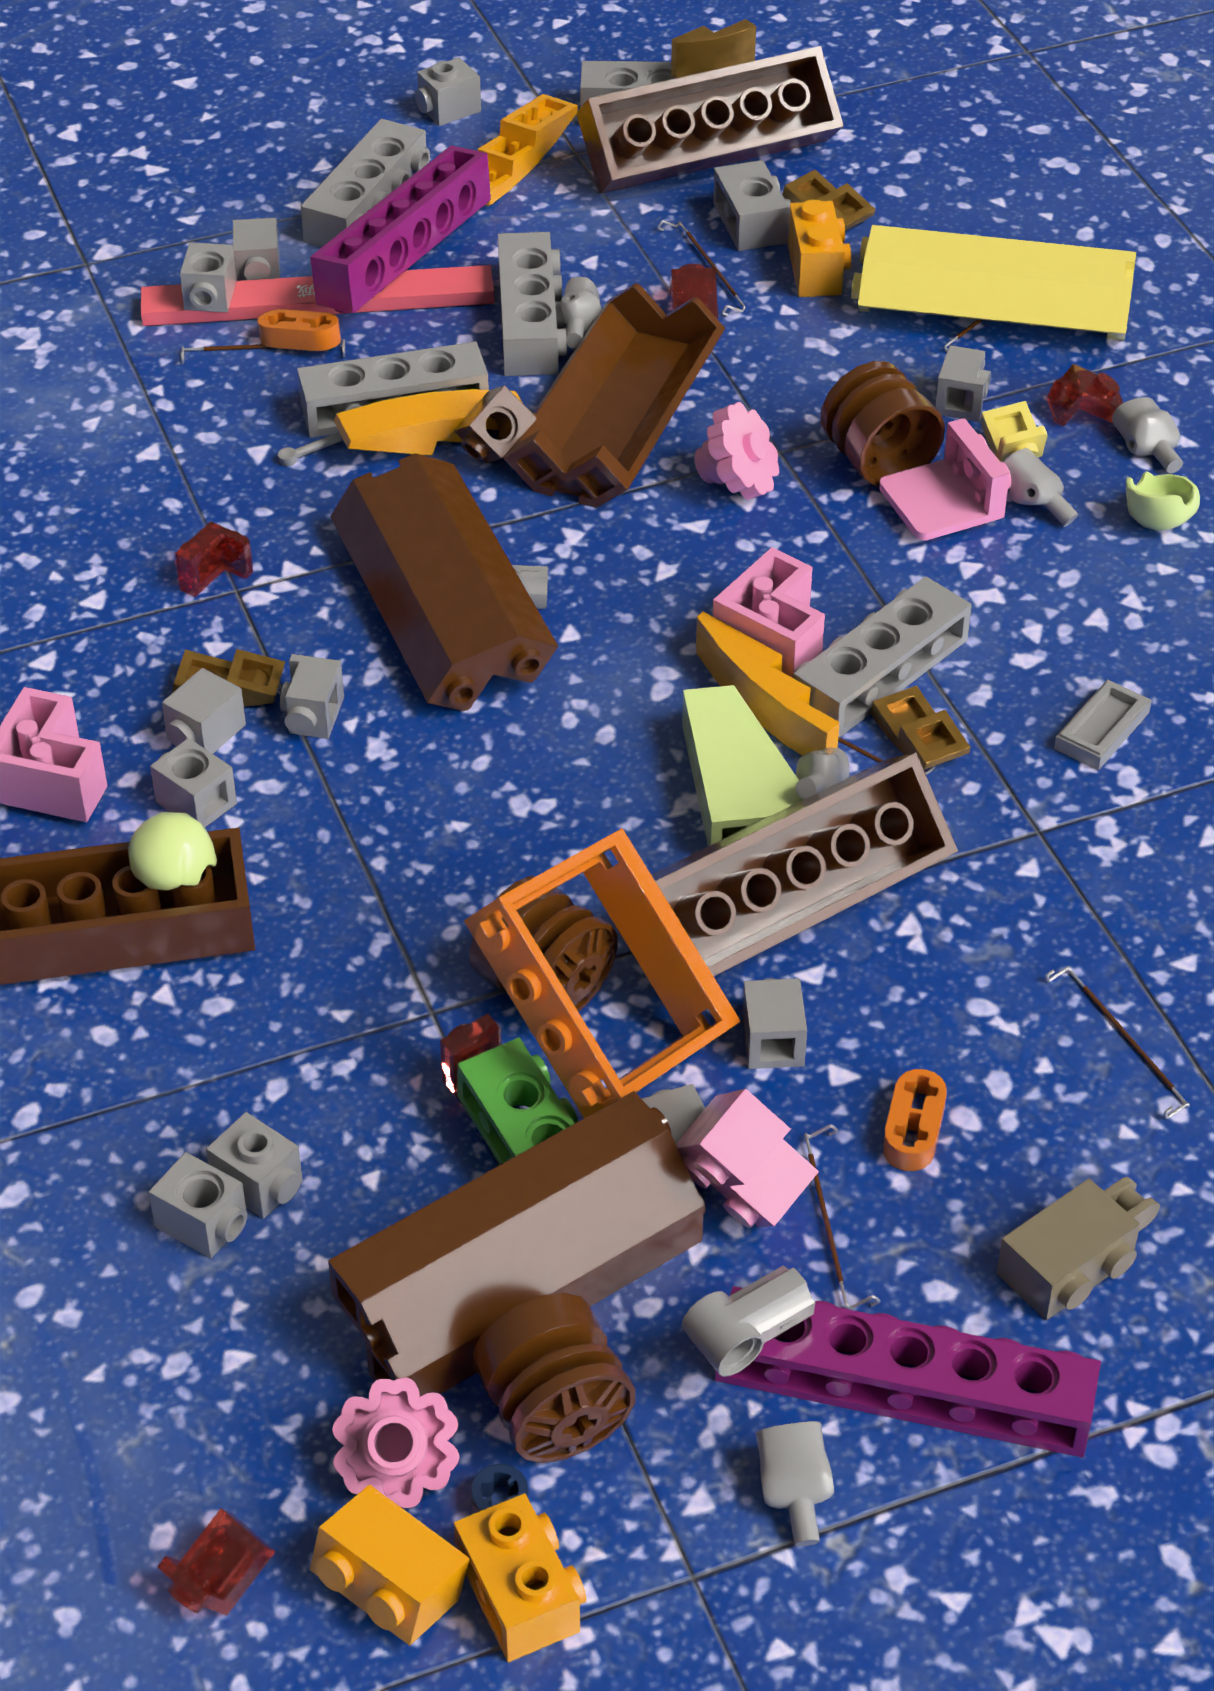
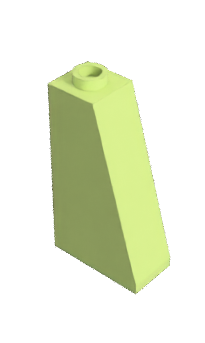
(733, 763)

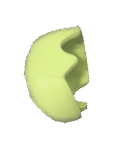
(1162, 500)
(170, 851)

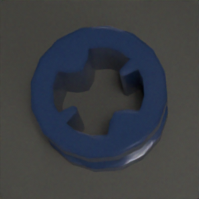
(492, 1477)

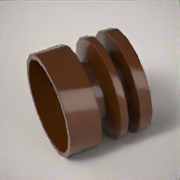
(881, 421)
(571, 940)
(553, 1377)

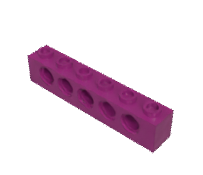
(400, 229)
(933, 1390)

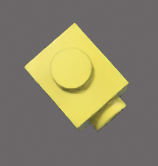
(1011, 430)

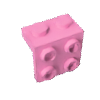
(952, 492)

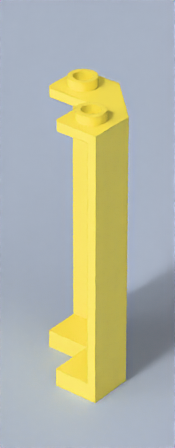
(995, 279)

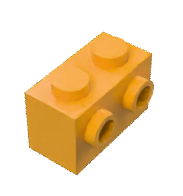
(817, 248)
(389, 1564)
(520, 1577)

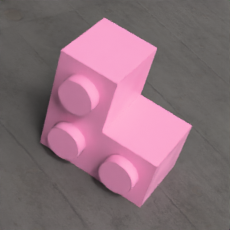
(774, 608)
(46, 761)
(744, 1157)

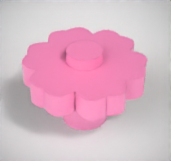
(738, 452)
(396, 1441)

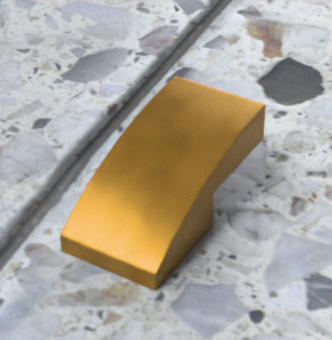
(709, 50)
(846, 200)
(252, 672)
(917, 729)

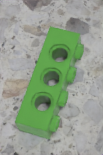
(509, 1078)

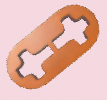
(299, 330)
(904, 1118)

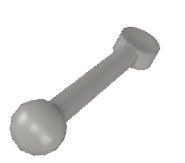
(288, 456)

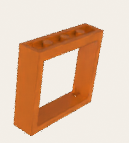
(654, 940)

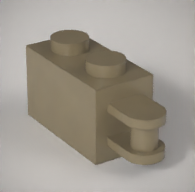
(1075, 1245)

